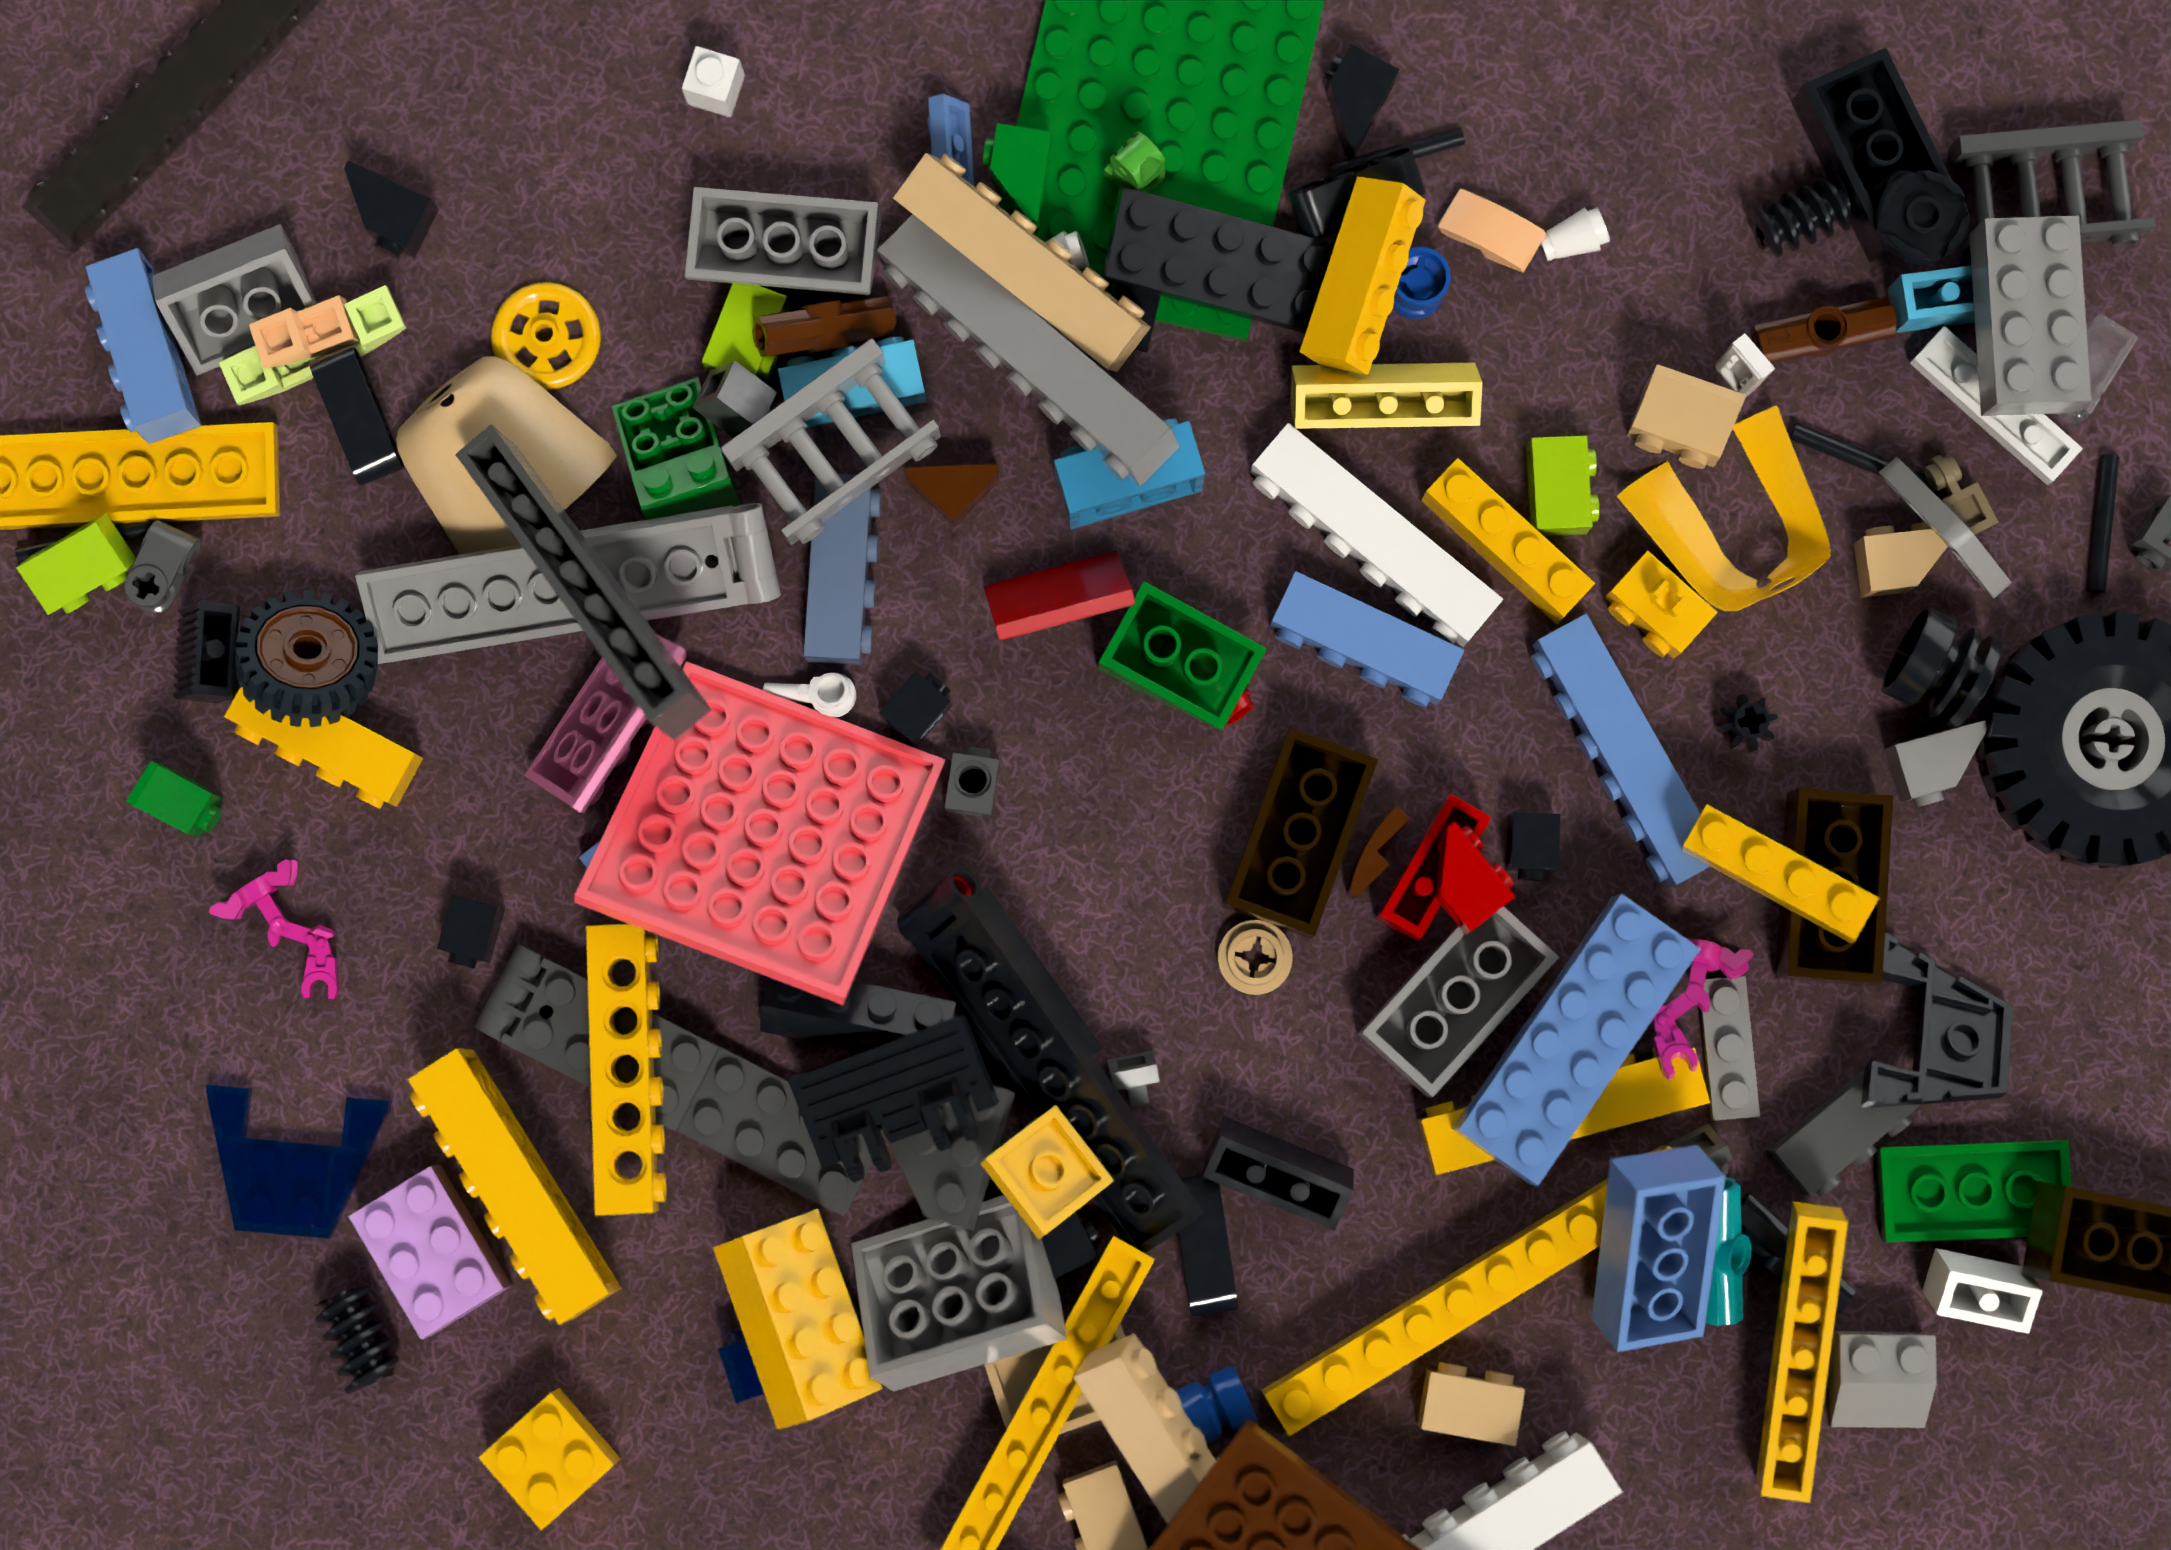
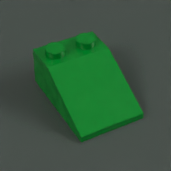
(1181, 657)

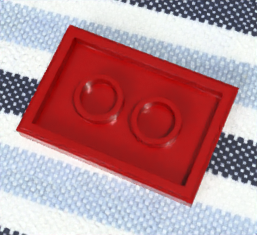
(1059, 595)

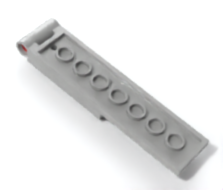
(506, 599)

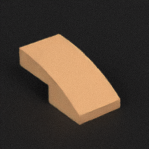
(1492, 229)
(303, 334)

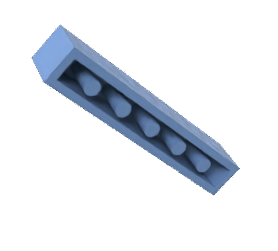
(1623, 745)

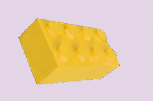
(797, 1319)

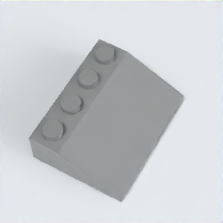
(954, 1296)

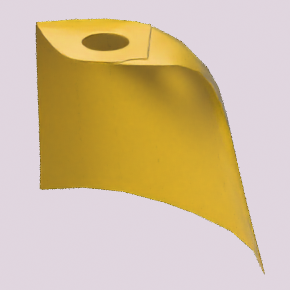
(1683, 535)

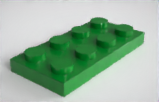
(1965, 1188)

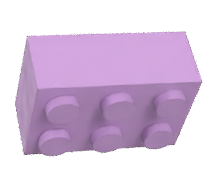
(430, 1251)

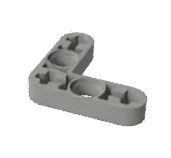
(1946, 526)

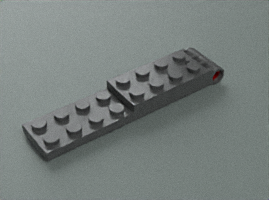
(705, 1087)

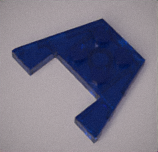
(287, 1183)

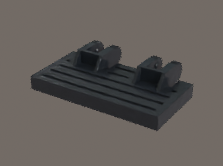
(896, 1087)

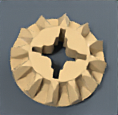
(1272, 943)

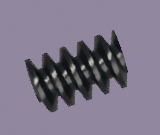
(1801, 215)
(356, 1338)

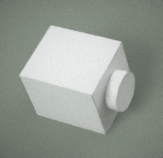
(713, 81)

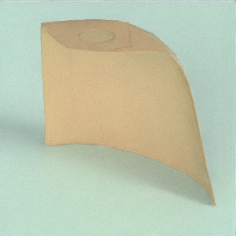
(549, 436)

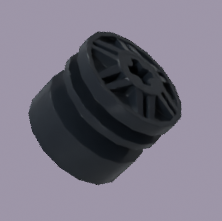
(1949, 670)

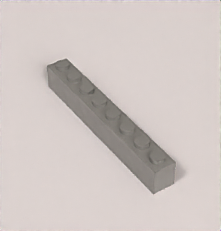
(1029, 350)

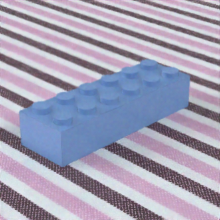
(1576, 1039)

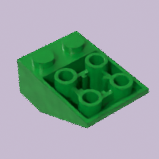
(674, 453)

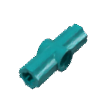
(1730, 1261)

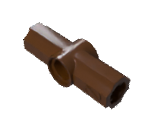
(823, 326)
(1850, 327)

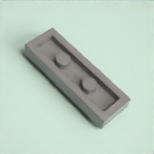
(1729, 1050)

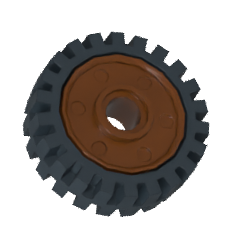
(279, 678)

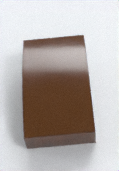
(1370, 862)

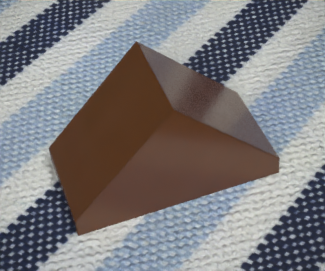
(953, 488)

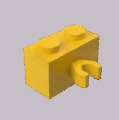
(1659, 606)

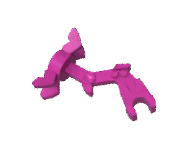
(320, 959)
(1668, 1038)

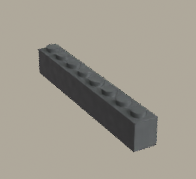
(583, 583)

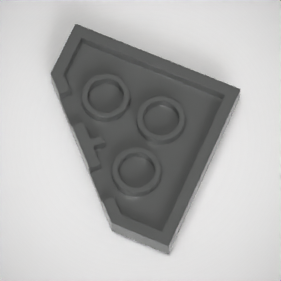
(952, 1181)

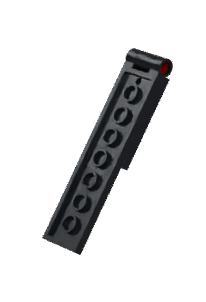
(1045, 1049)

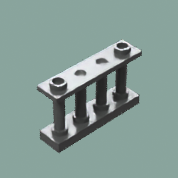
(2068, 147)

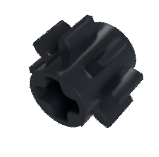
(1743, 734)

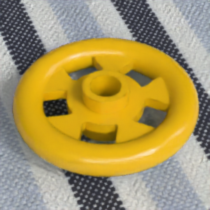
(571, 307)

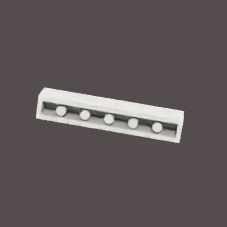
(1374, 535)

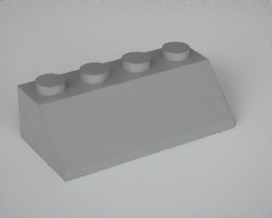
(783, 240)

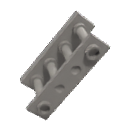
(827, 397)

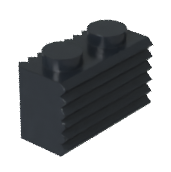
(206, 652)

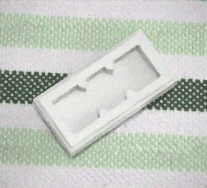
(1744, 366)

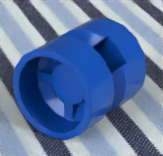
(1422, 284)
(1217, 1404)

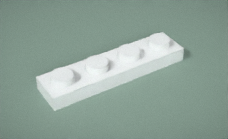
(2028, 437)

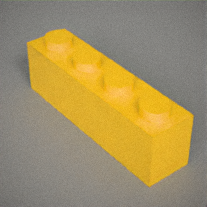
(1363, 275)
(1507, 541)
(338, 749)
(1780, 874)

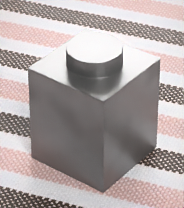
(734, 398)

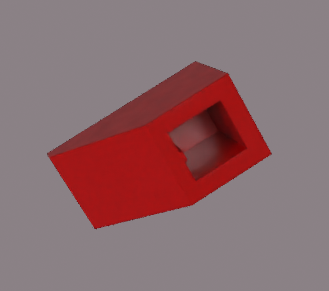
(1467, 882)

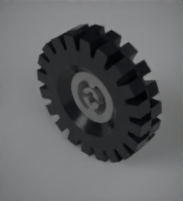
(2036, 749)

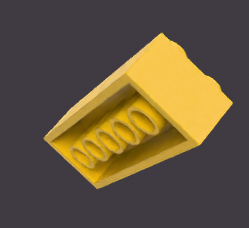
(513, 1185)

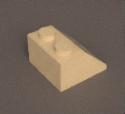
(1685, 417)

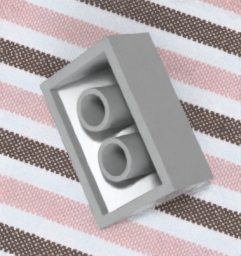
(225, 290)

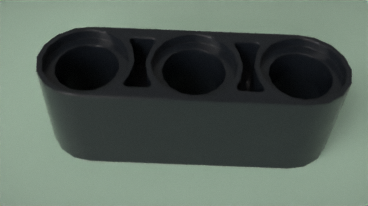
(1323, 202)
(356, 414)
(1207, 1252)

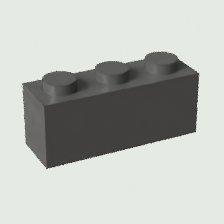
(1834, 1137)

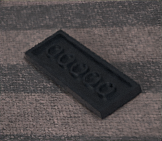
(1215, 260)

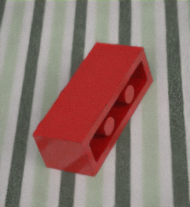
(1412, 899)

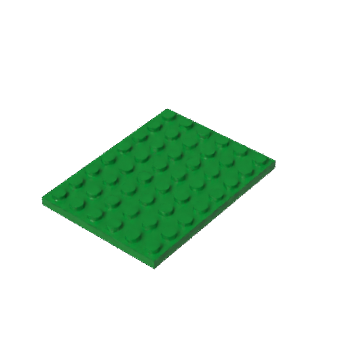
(1197, 78)

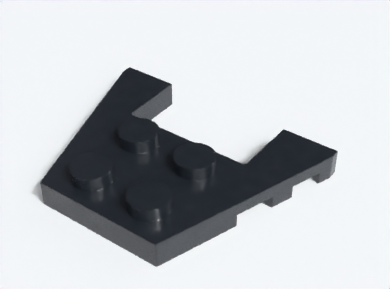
(1958, 1039)

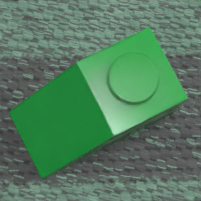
(1020, 167)
(176, 800)

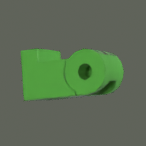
(1136, 165)

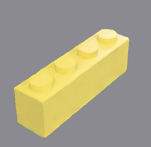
(1386, 396)

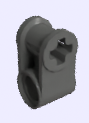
(161, 562)

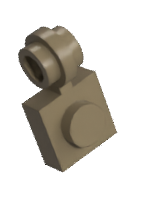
(1966, 503)

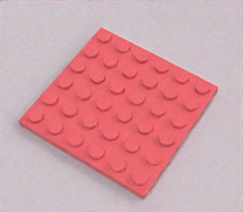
(763, 836)

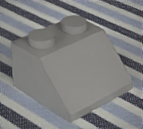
(1881, 1379)

